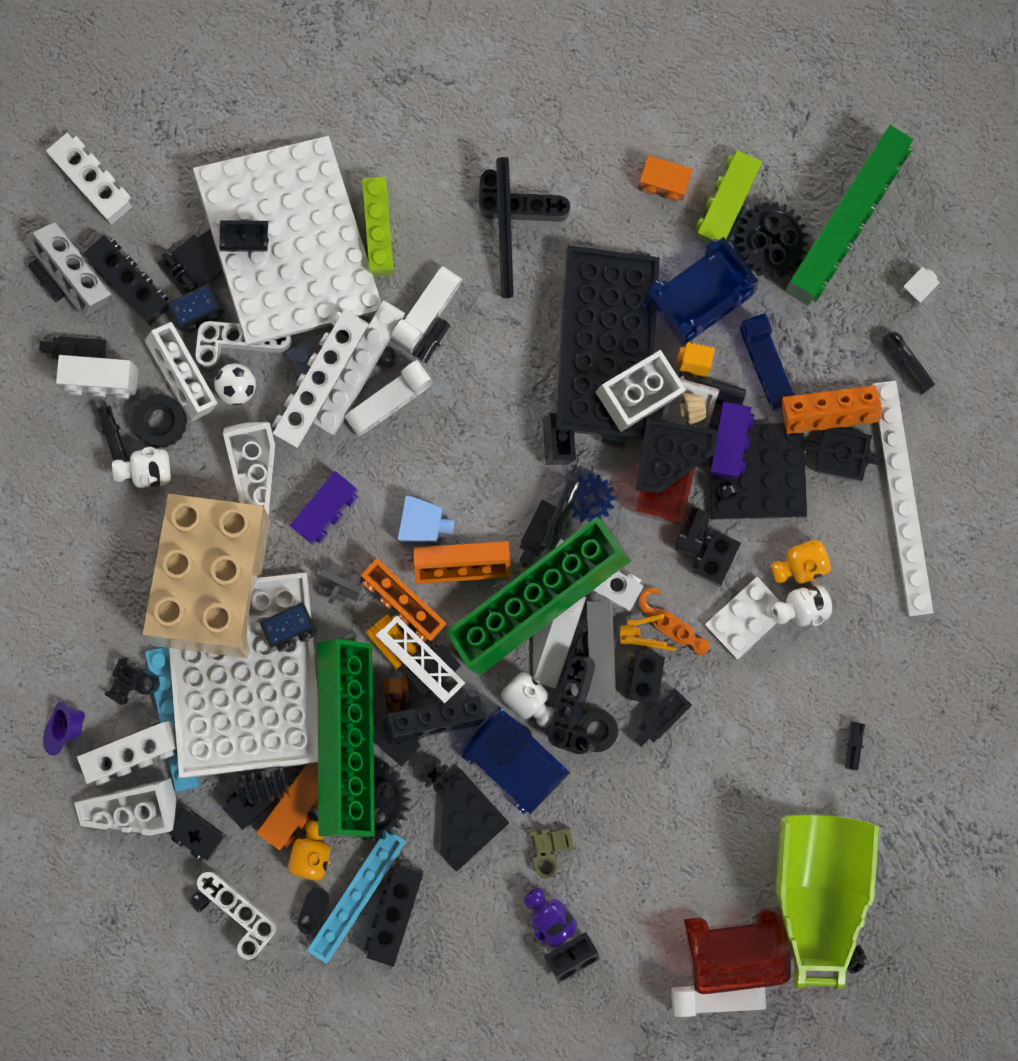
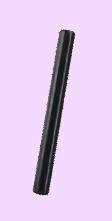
(504, 225)

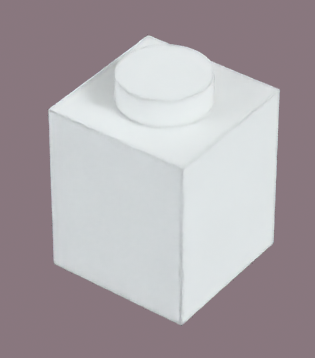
(920, 286)

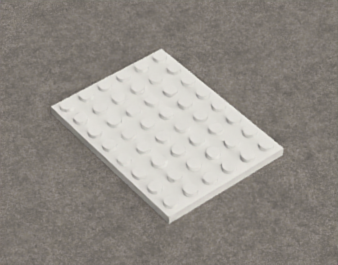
(313, 246)
(253, 708)

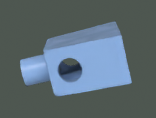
(423, 522)

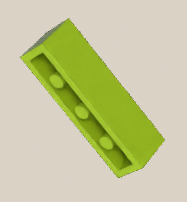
(729, 197)
(378, 226)

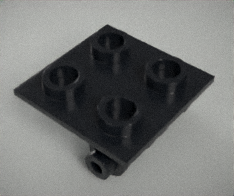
(189, 265)

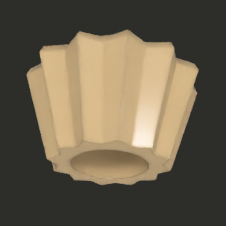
(692, 409)

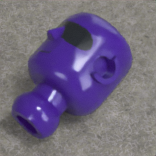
(550, 919)

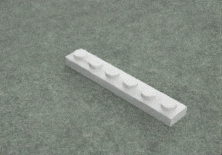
(358, 368)

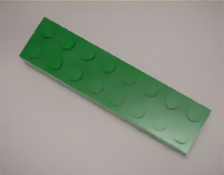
(852, 211)
(538, 596)
(345, 739)

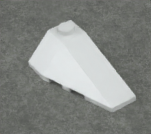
(251, 460)
(552, 645)
(138, 809)

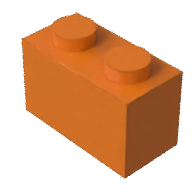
(665, 178)

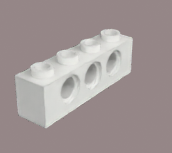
(64, 151)
(180, 371)
(623, 598)
(94, 765)

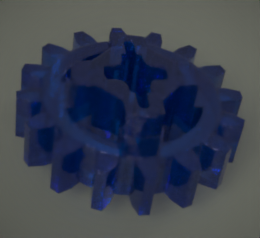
(600, 502)

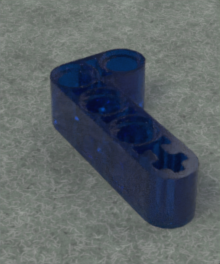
(765, 359)

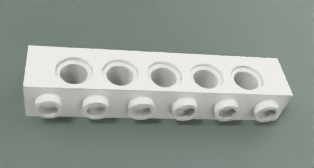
(295, 433)

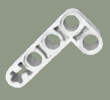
(427, 309)
(221, 340)
(389, 399)
(234, 910)
(688, 1002)

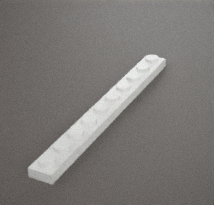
(903, 502)

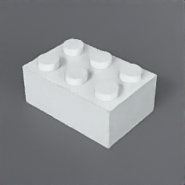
(97, 376)
(640, 390)

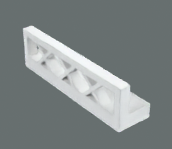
(413, 665)

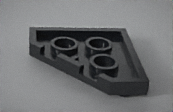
(671, 453)
(467, 821)

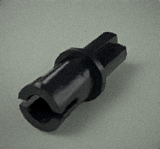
(46, 280)
(432, 340)
(854, 745)

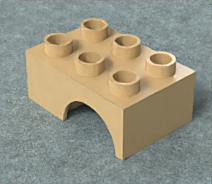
(206, 575)

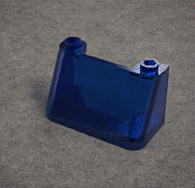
(704, 291)
(515, 761)

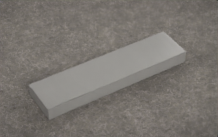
(601, 648)

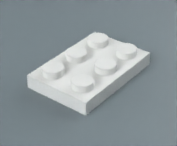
(744, 618)

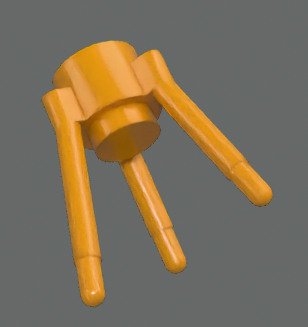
(632, 636)

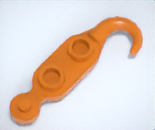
(672, 626)

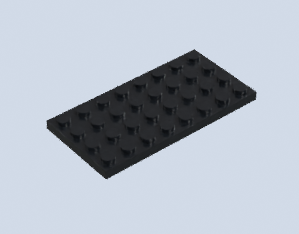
(603, 333)

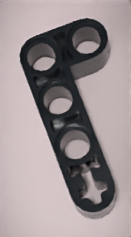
(524, 201)
(576, 703)

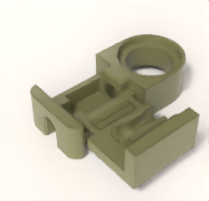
(550, 843)

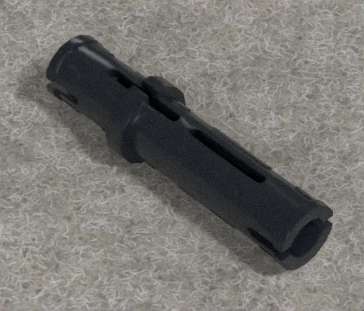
(112, 434)
(550, 541)

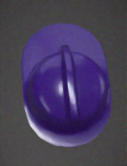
(62, 727)

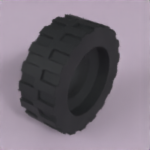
(142, 415)

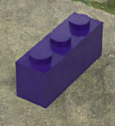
(731, 440)
(325, 508)

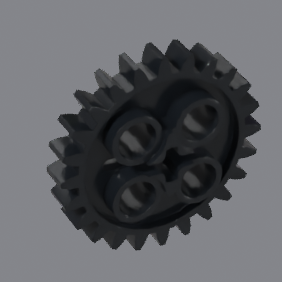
(782, 223)
(393, 805)

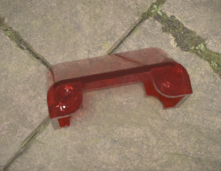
(739, 955)

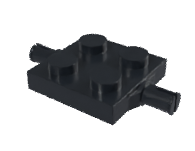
(844, 453)

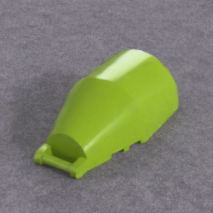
(824, 891)

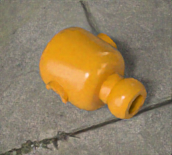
(804, 562)
(309, 855)

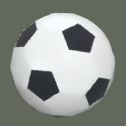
(235, 384)

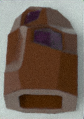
(397, 694)

